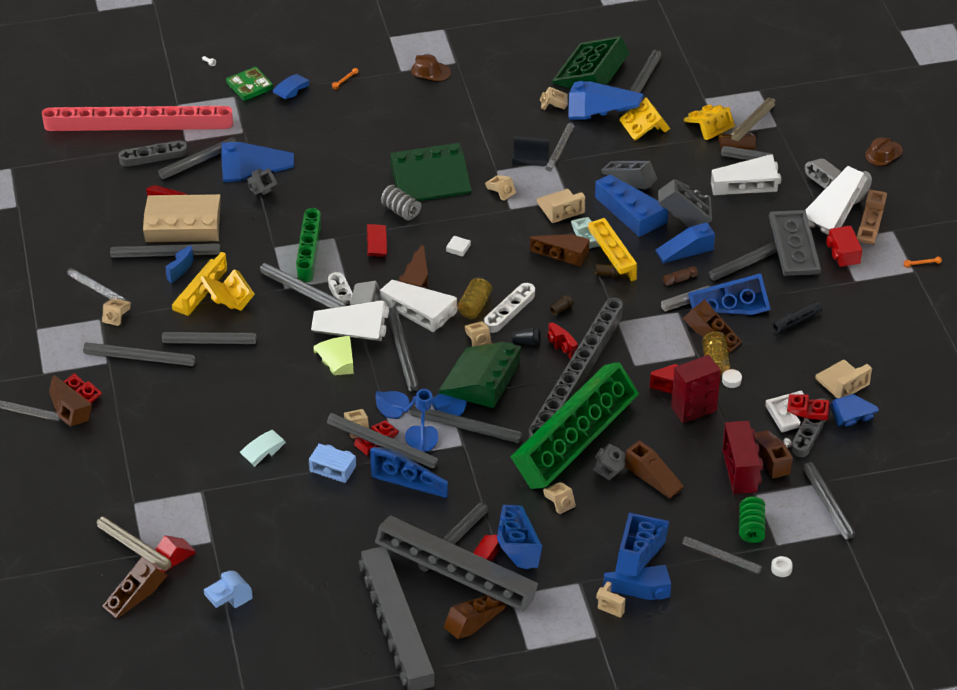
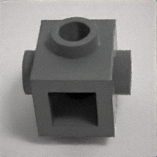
(261, 181)
(609, 461)

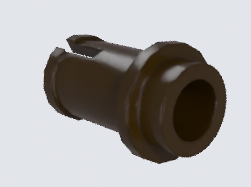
(606, 270)
(564, 303)

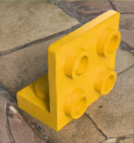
(642, 119)
(712, 120)
(232, 292)

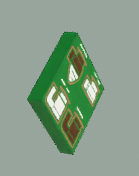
(249, 83)

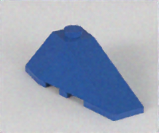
(595, 98)
(242, 159)
(735, 297)
(401, 470)
(519, 537)

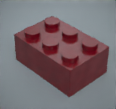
(695, 388)
(742, 457)

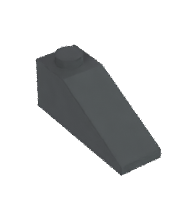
(634, 173)

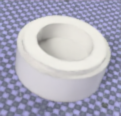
(731, 378)
(781, 566)

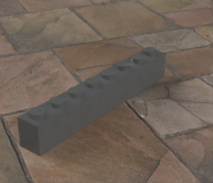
(456, 563)
(397, 619)

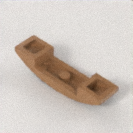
(872, 217)

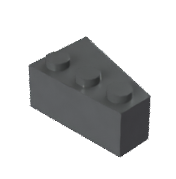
(685, 203)

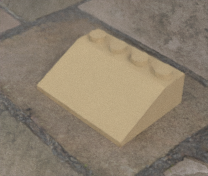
(182, 218)

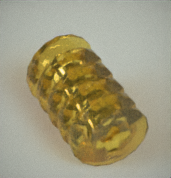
(474, 297)
(716, 346)

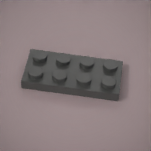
(794, 242)

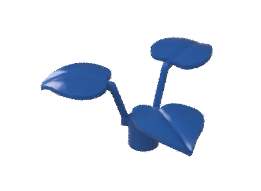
(423, 438)

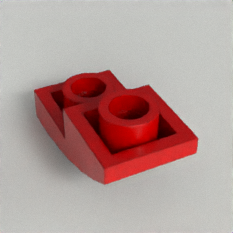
(376, 240)
(562, 339)
(86, 390)
(802, 406)
(384, 428)

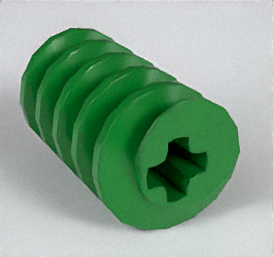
(752, 520)

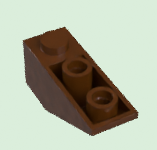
(565, 248)
(416, 271)
(705, 320)
(68, 403)
(773, 454)
(651, 468)
(135, 587)
(472, 615)

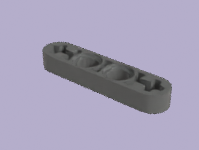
(127, 158)
(807, 426)

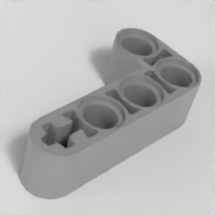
(825, 173)

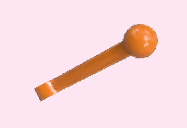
(335, 85)
(907, 263)

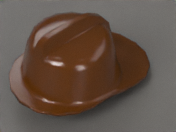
(427, 67)
(883, 151)

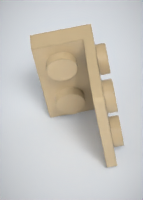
(562, 205)
(844, 379)

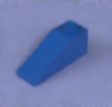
(690, 242)
(649, 584)

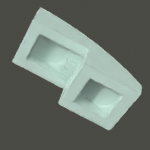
(581, 229)
(266, 443)

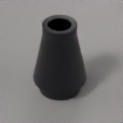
(528, 336)

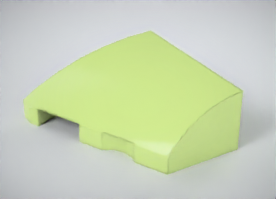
(337, 355)

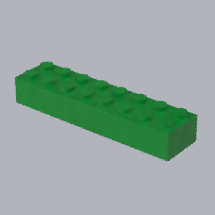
(574, 425)

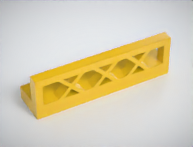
(613, 248)
(195, 290)

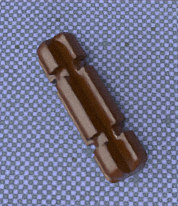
(680, 275)

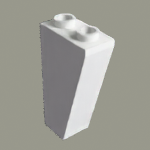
(747, 177)
(836, 200)
(419, 304)
(356, 321)

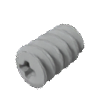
(400, 202)

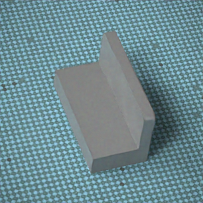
(365, 293)

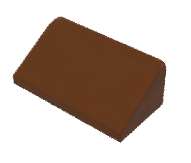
(748, 141)

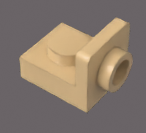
(554, 97)
(502, 185)
(113, 311)
(478, 333)
(358, 417)
(561, 496)
(610, 602)

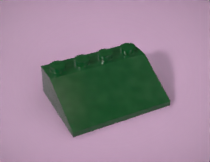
(593, 62)
(431, 172)
(482, 373)

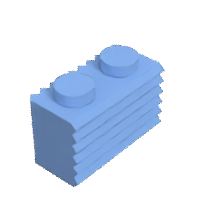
(332, 462)

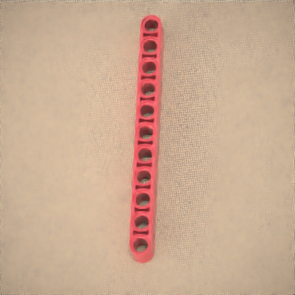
(137, 118)

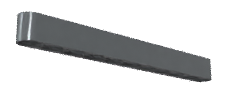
(581, 362)

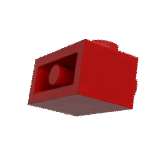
(844, 246)

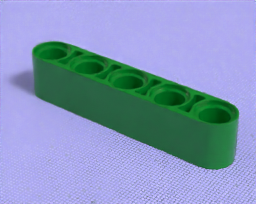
(308, 245)

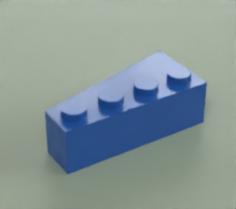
(630, 205)
(640, 542)

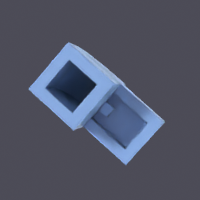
(229, 588)

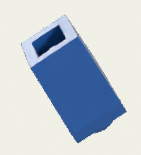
(852, 408)

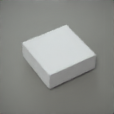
(458, 246)

